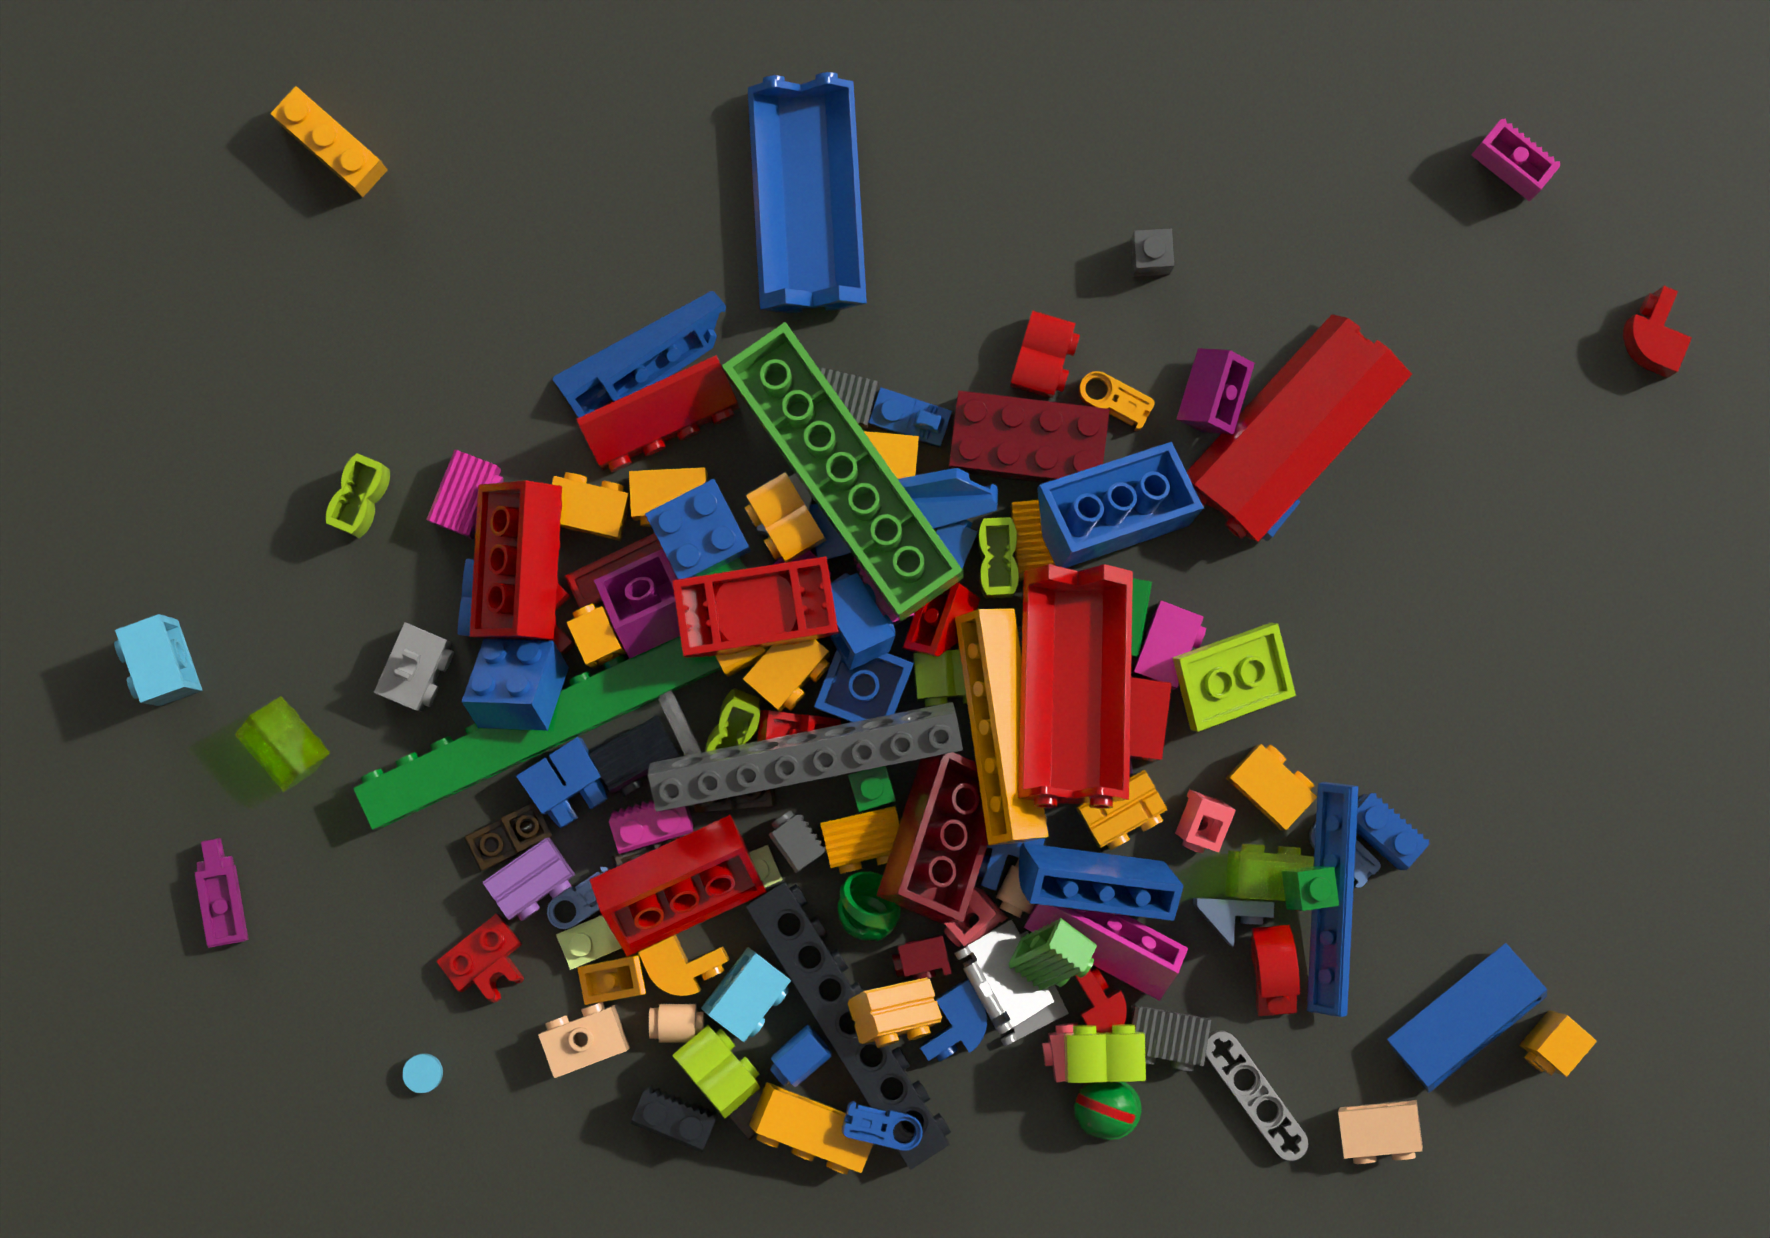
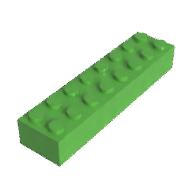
(843, 472)

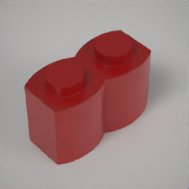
(1043, 355)

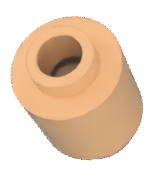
(1011, 894)
(675, 1022)

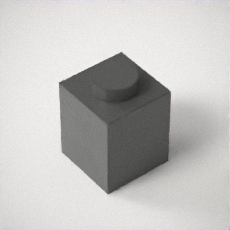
(1152, 252)

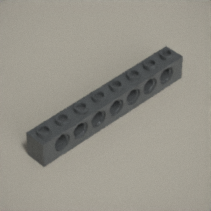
(804, 756)

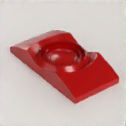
(755, 608)

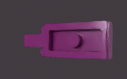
(220, 896)

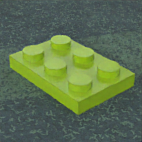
(1234, 676)

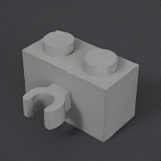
(414, 668)

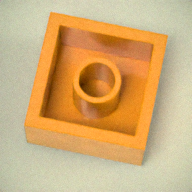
(786, 670)

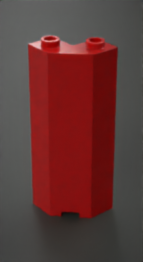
(1296, 426)
(1076, 686)

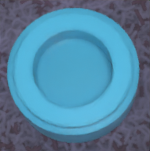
(422, 1073)

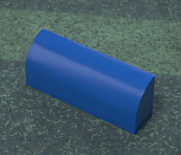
(1098, 882)
(1467, 1017)

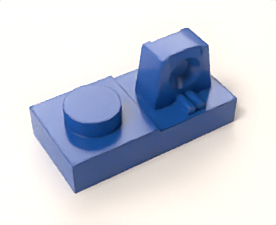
(910, 417)

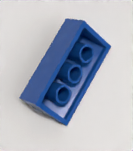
(1116, 505)

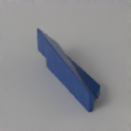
(642, 356)
(941, 497)

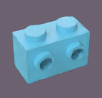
(746, 995)

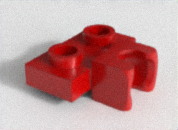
(483, 958)

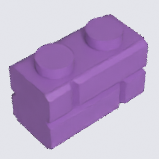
(530, 879)

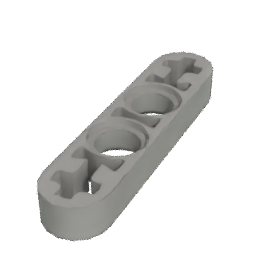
(1259, 1092)

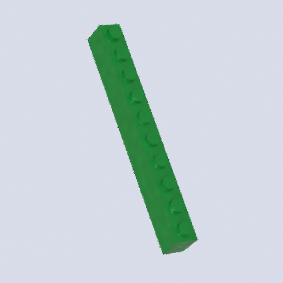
(490, 751)

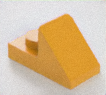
(611, 980)

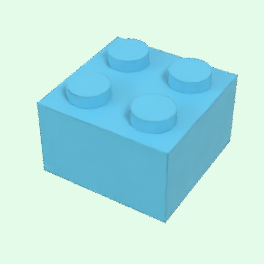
(157, 660)

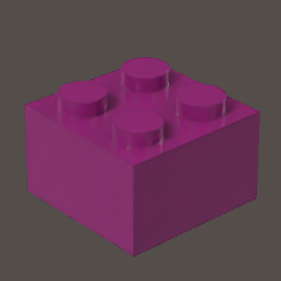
(641, 602)

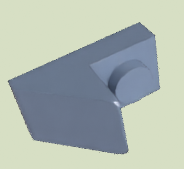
(1222, 913)

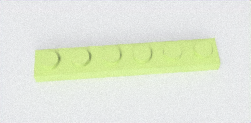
(596, 939)

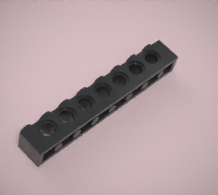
(766, 913)

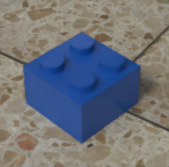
(698, 531)
(515, 684)
(864, 691)

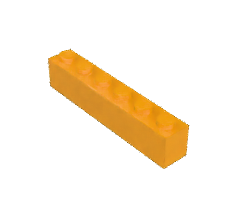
(993, 694)

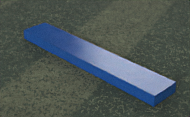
(1332, 925)

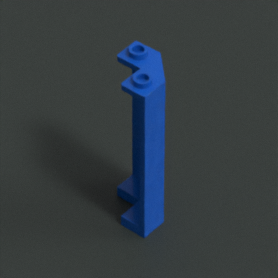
(806, 194)

